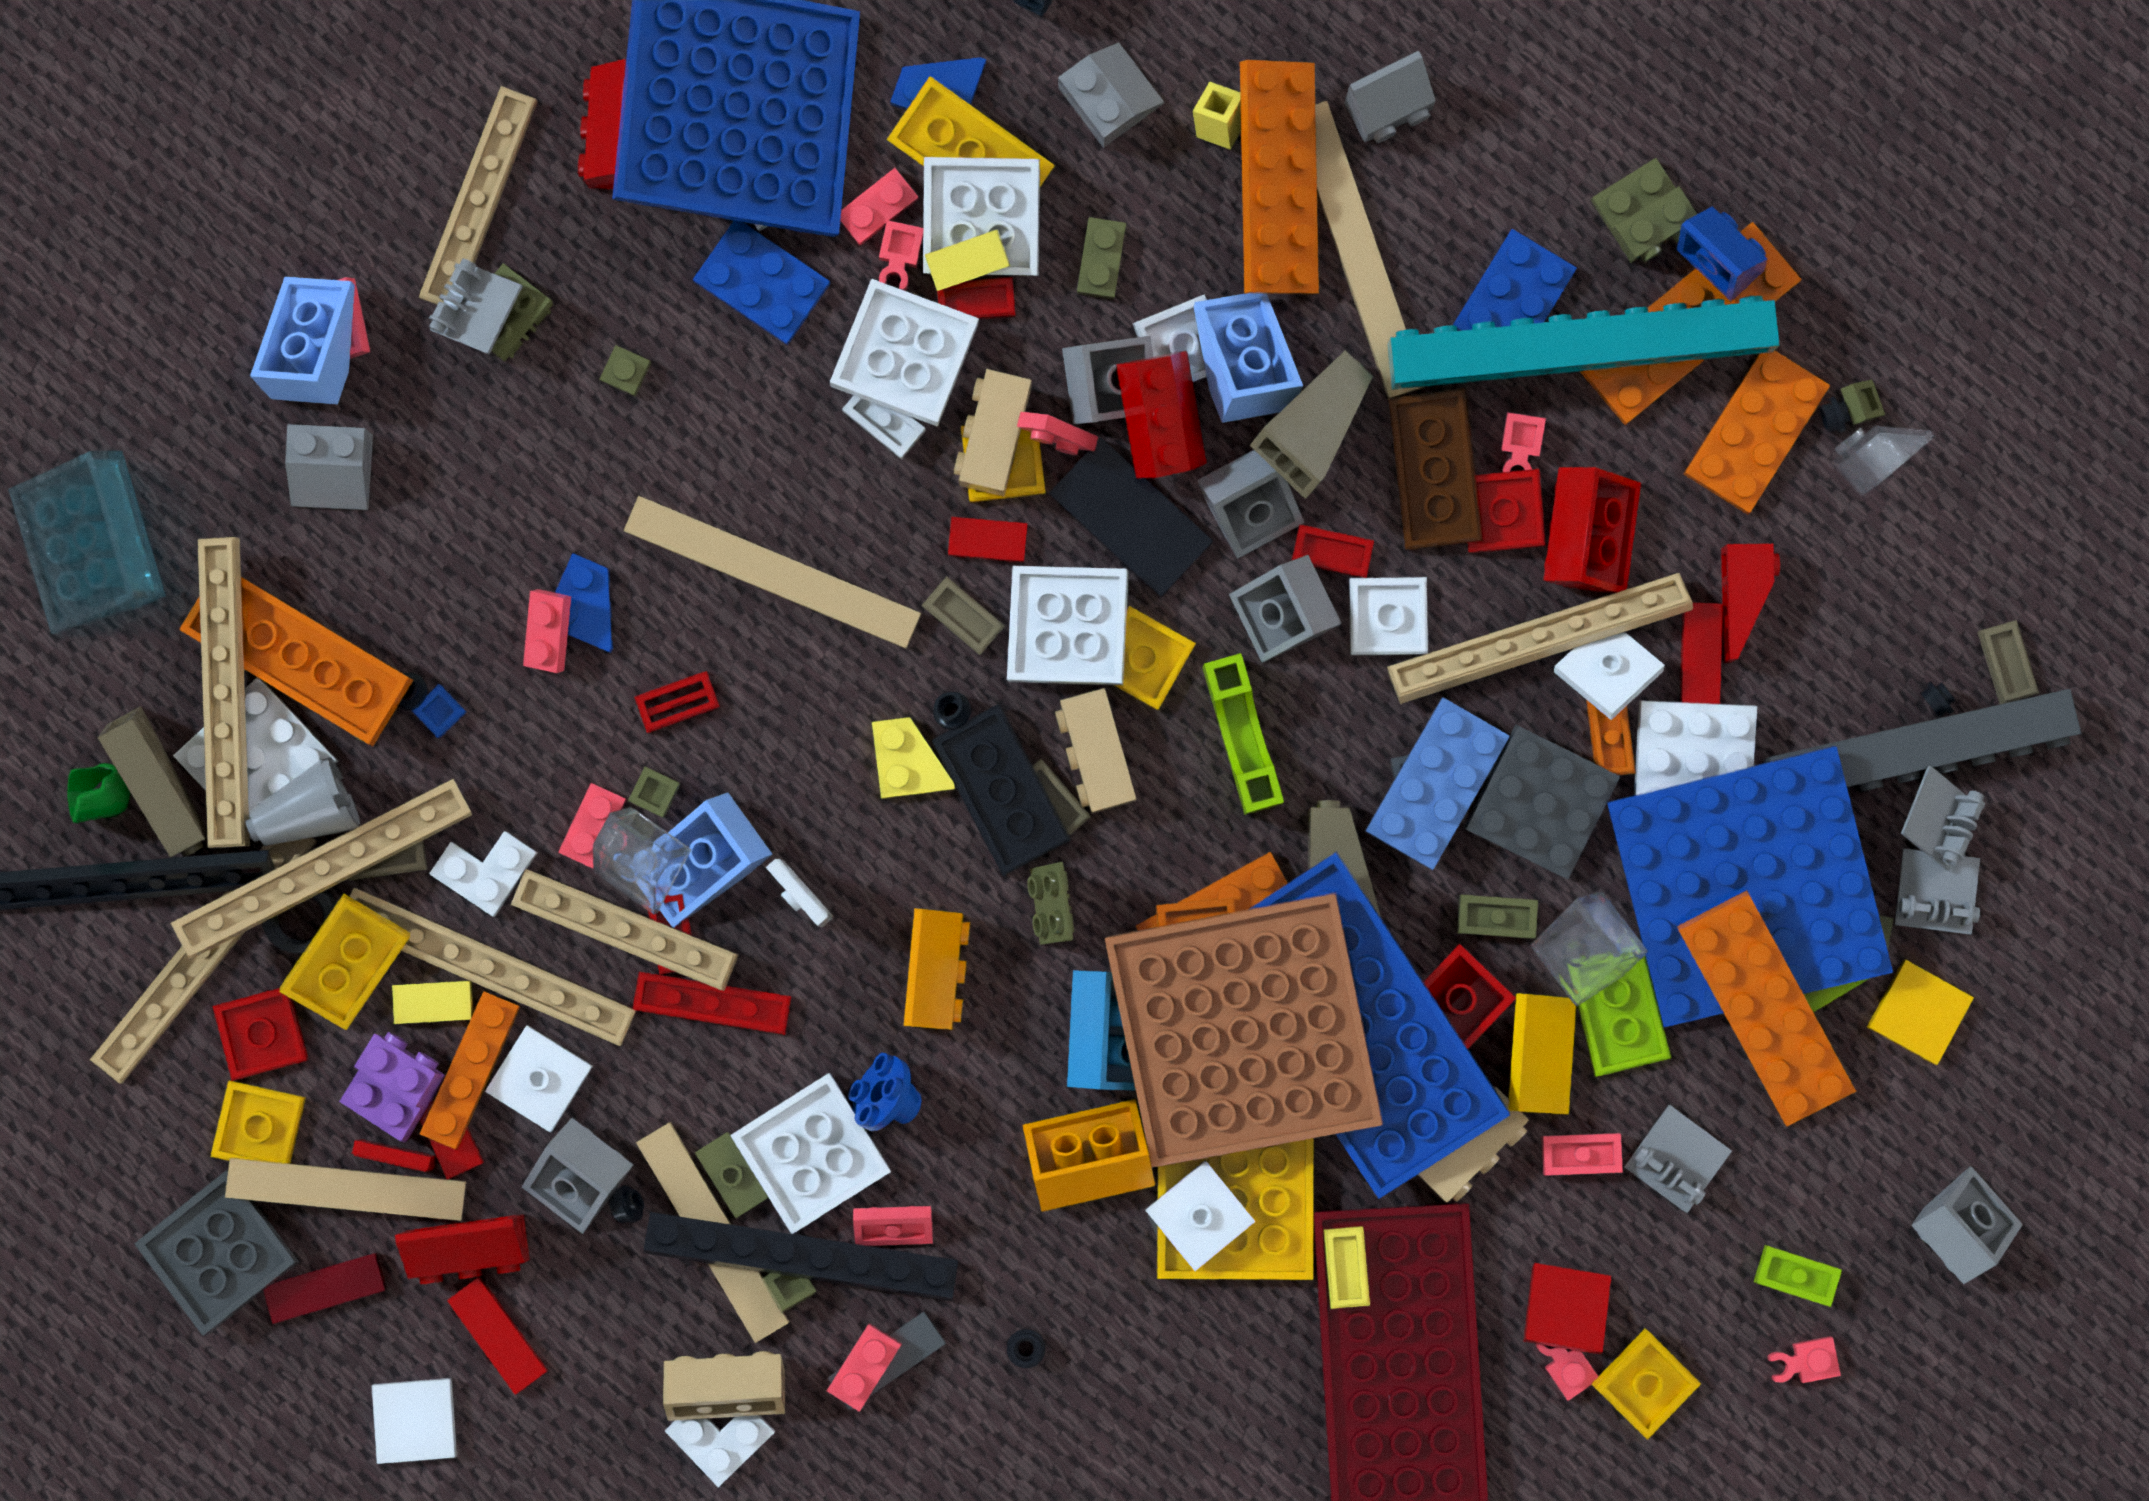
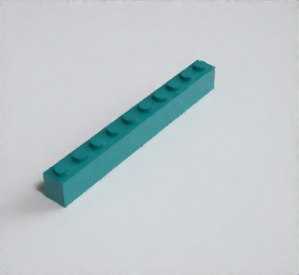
(1582, 344)

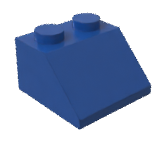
(1721, 251)

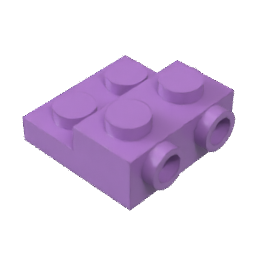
(393, 1085)

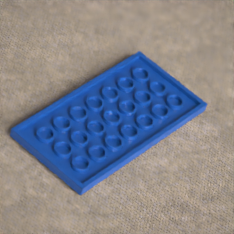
(1423, 1073)

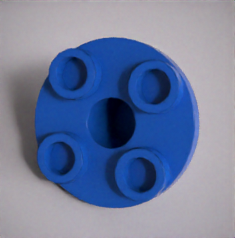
(884, 1094)

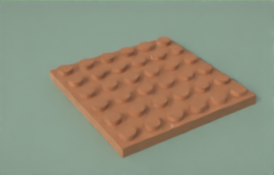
(1244, 1030)

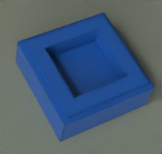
(439, 711)

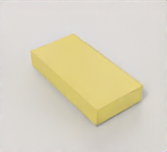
(967, 260)
(432, 1002)
(1346, 1267)

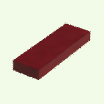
(325, 1288)

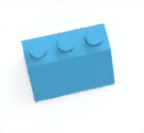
(1097, 1036)

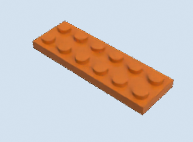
(1279, 177)
(1636, 387)
(313, 664)
(1766, 1008)

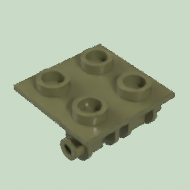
(528, 309)
(1049, 890)

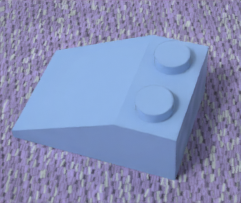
(307, 341)
(1245, 356)
(721, 855)

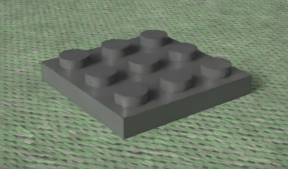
(1541, 802)
(216, 1255)

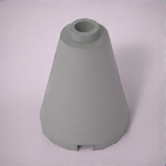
(305, 808)

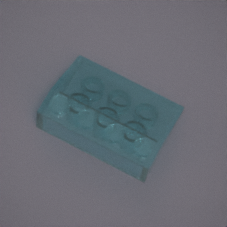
(86, 540)

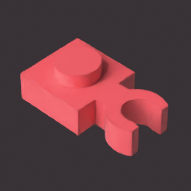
(900, 248)
(1522, 437)
(1812, 1360)
(1569, 1370)

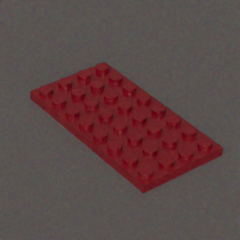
(1407, 1366)

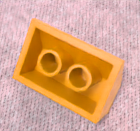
(935, 969)
(1088, 1155)

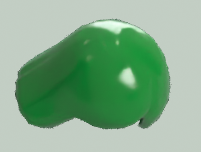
(99, 803)

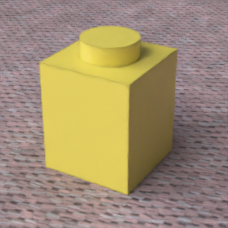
(1218, 115)

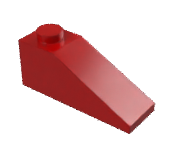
(1746, 583)

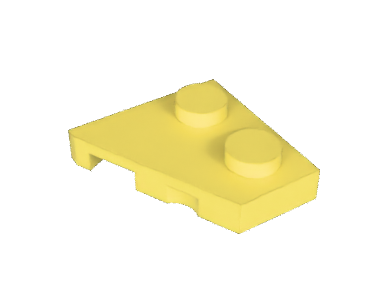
(906, 761)

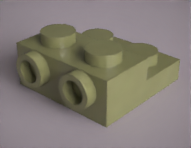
(1644, 211)

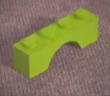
(1242, 734)

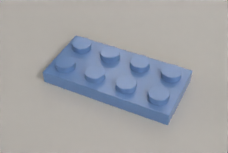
(1437, 783)

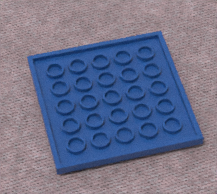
(738, 110)
(1760, 829)

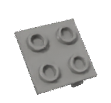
(474, 306)
(1942, 819)
(1937, 897)
(1678, 1159)

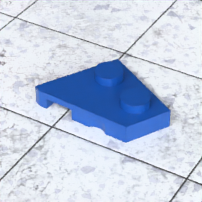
(957, 75)
(590, 602)

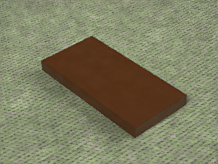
(1435, 469)

